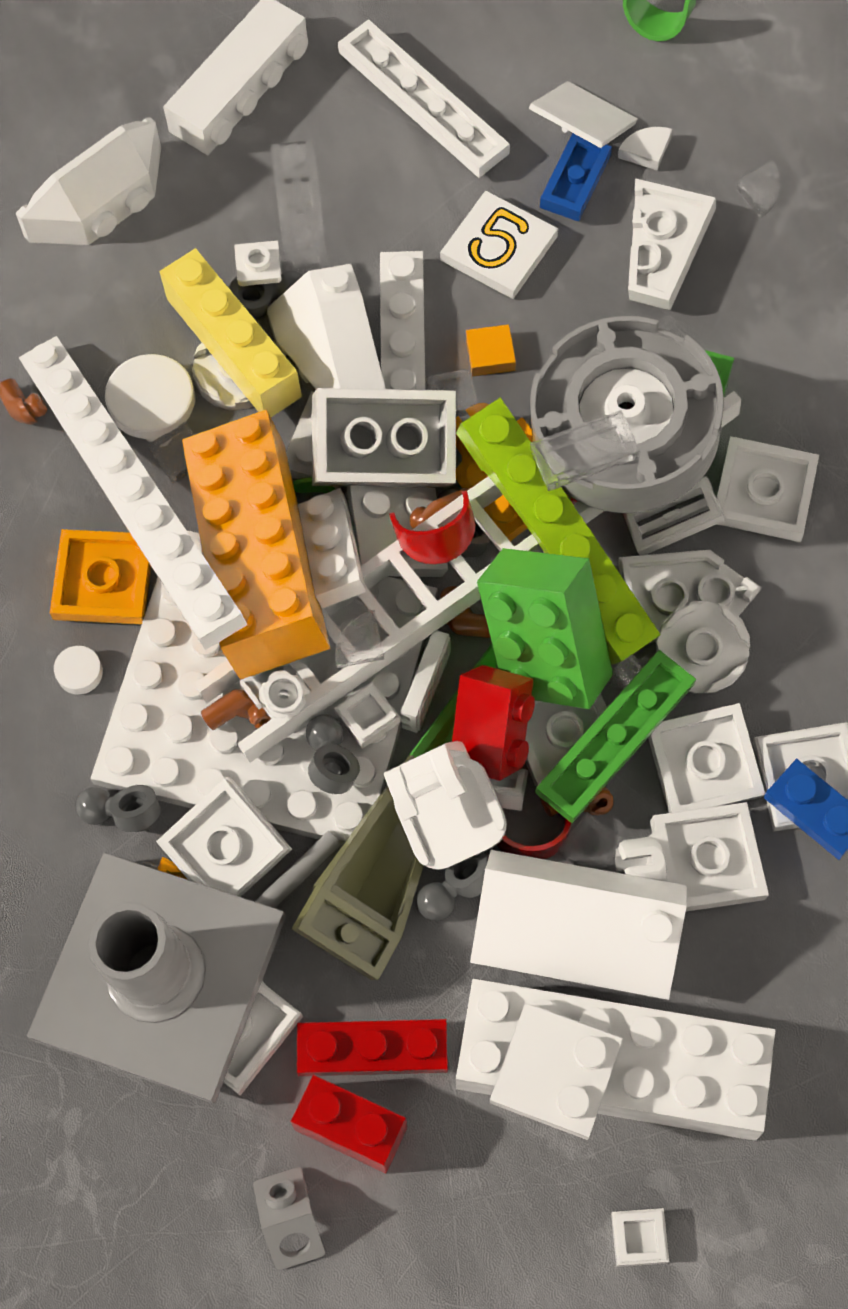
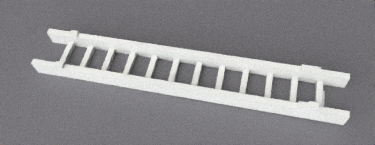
(399, 639)

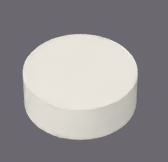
(78, 670)

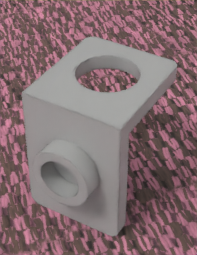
(287, 1210)

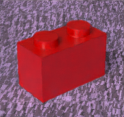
(494, 719)
(349, 1123)

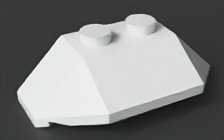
(96, 188)

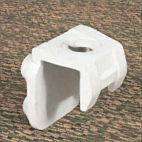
(446, 806)

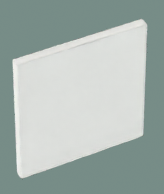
(583, 114)

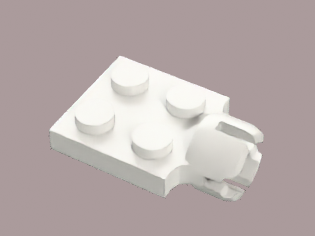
(700, 848)

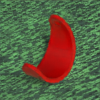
(439, 544)
(540, 851)

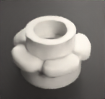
(280, 707)

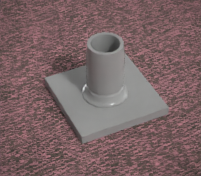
(158, 977)

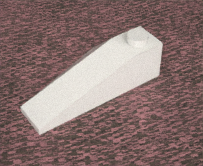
(327, 330)

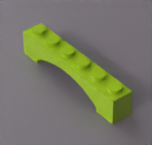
(507, 459)

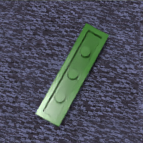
(615, 736)

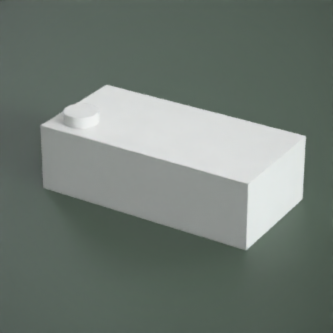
(579, 924)

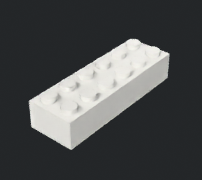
(667, 1069)

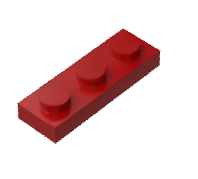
(372, 1047)

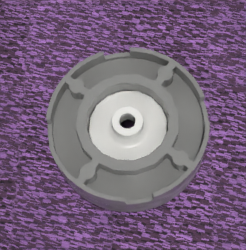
(664, 391)

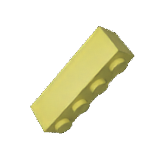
(230, 333)

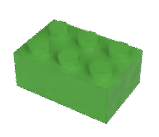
(547, 624)

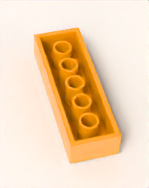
(255, 542)

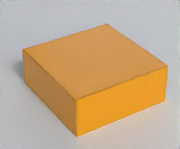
(490, 350)

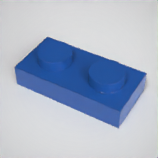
(575, 178)
(812, 807)

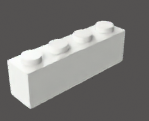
(236, 75)

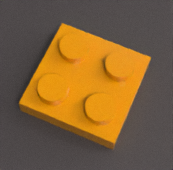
(100, 578)

